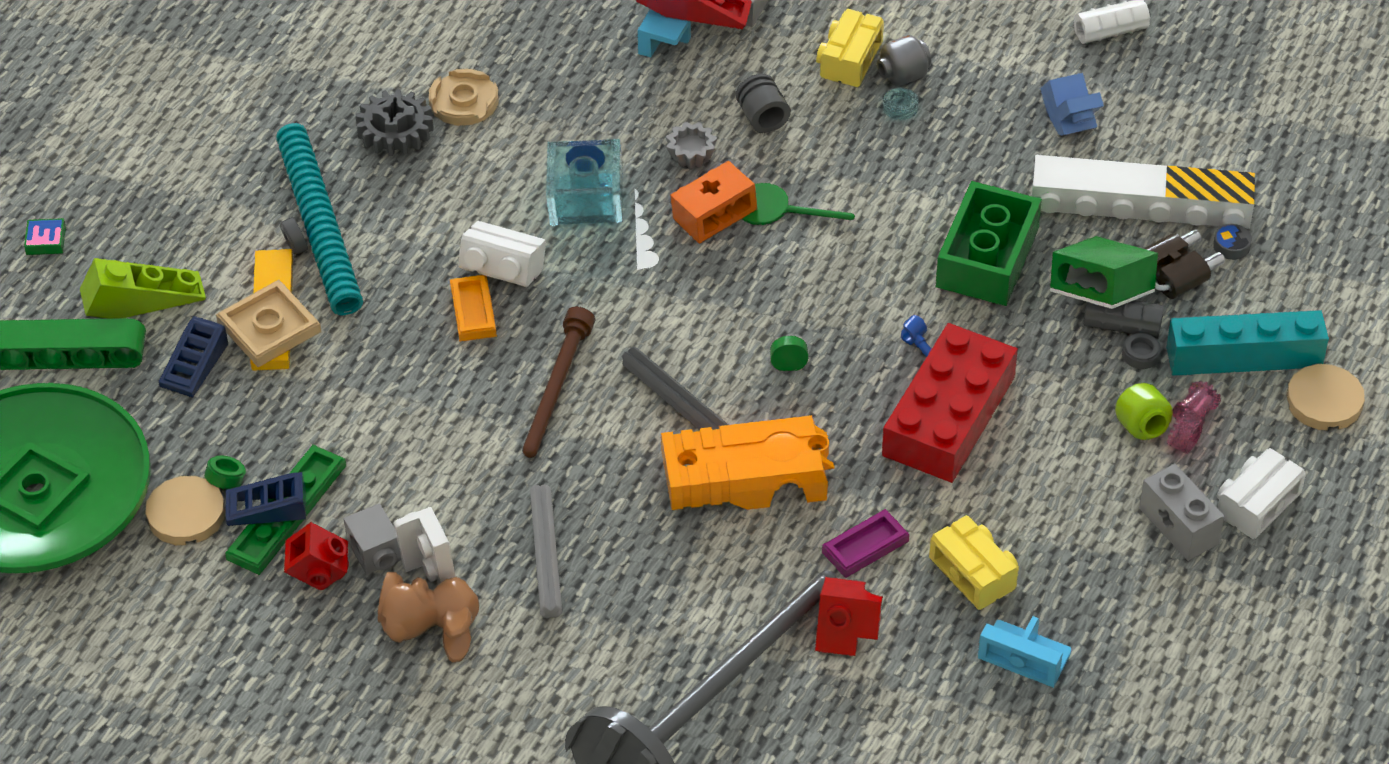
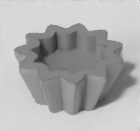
(691, 144)

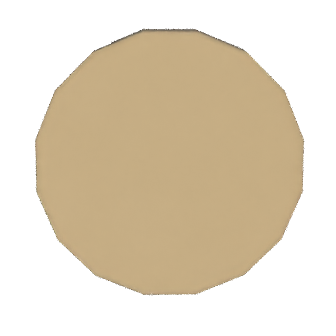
(463, 97)
(1325, 397)
(185, 510)

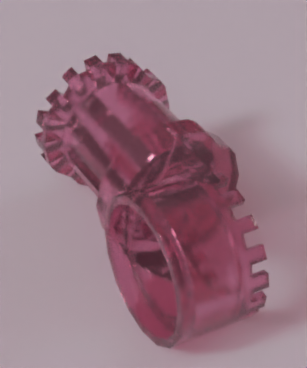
(1191, 415)

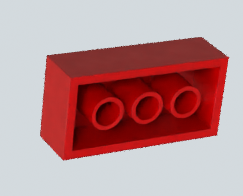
(949, 402)

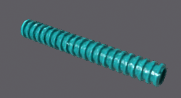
(319, 219)

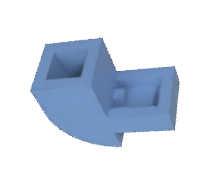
(1070, 104)

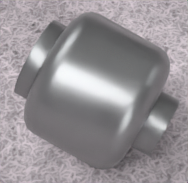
(904, 60)

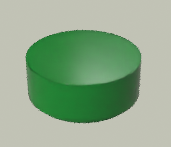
(789, 353)
(225, 472)

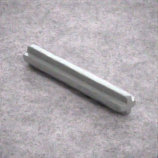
(545, 551)

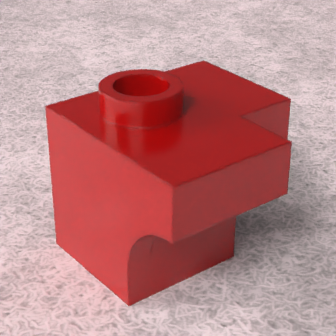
(846, 615)

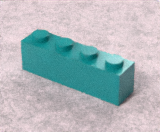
(1246, 342)

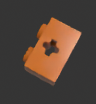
(713, 201)

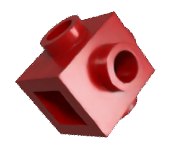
(316, 556)

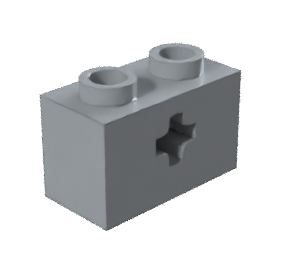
(1181, 511)

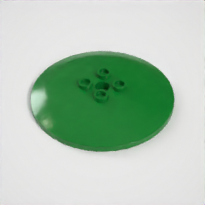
(90, 468)

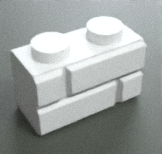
(502, 253)
(1260, 492)

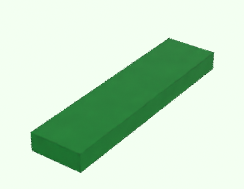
(262, 541)

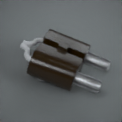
(1179, 269)

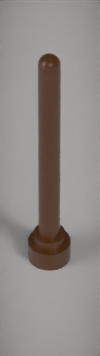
(577, 325)

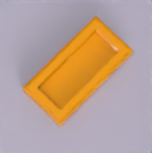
(473, 308)

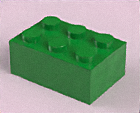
(988, 243)

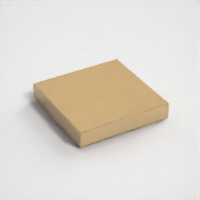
(268, 323)

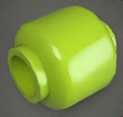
(1144, 411)

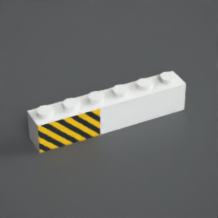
(1144, 191)

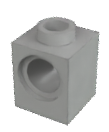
(372, 539)

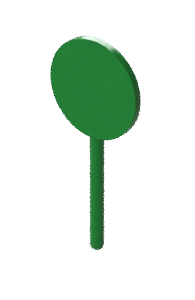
(774, 203)

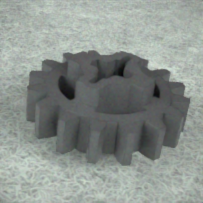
(394, 122)

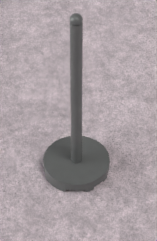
(617, 737)

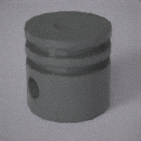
(763, 103)

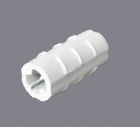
(1111, 21)

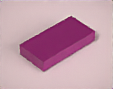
(865, 543)

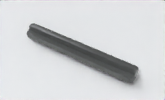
(670, 390)

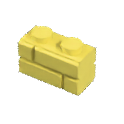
(850, 47)
(974, 562)

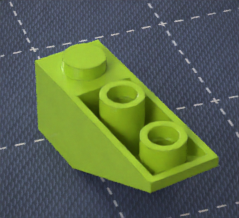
(132, 289)

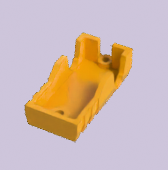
(746, 463)

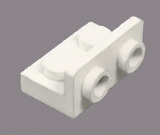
(425, 545)

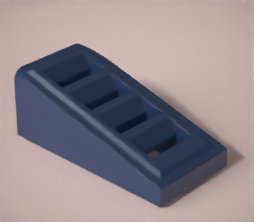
(200, 335)
(282, 509)

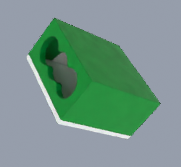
(1103, 272)

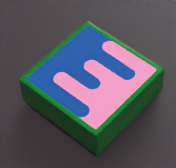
(45, 236)

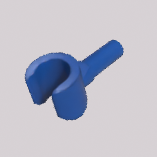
(913, 332)

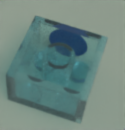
(584, 182)

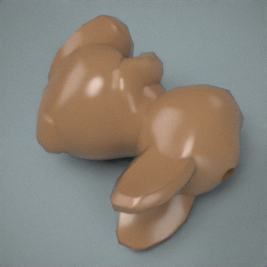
(414, 608)

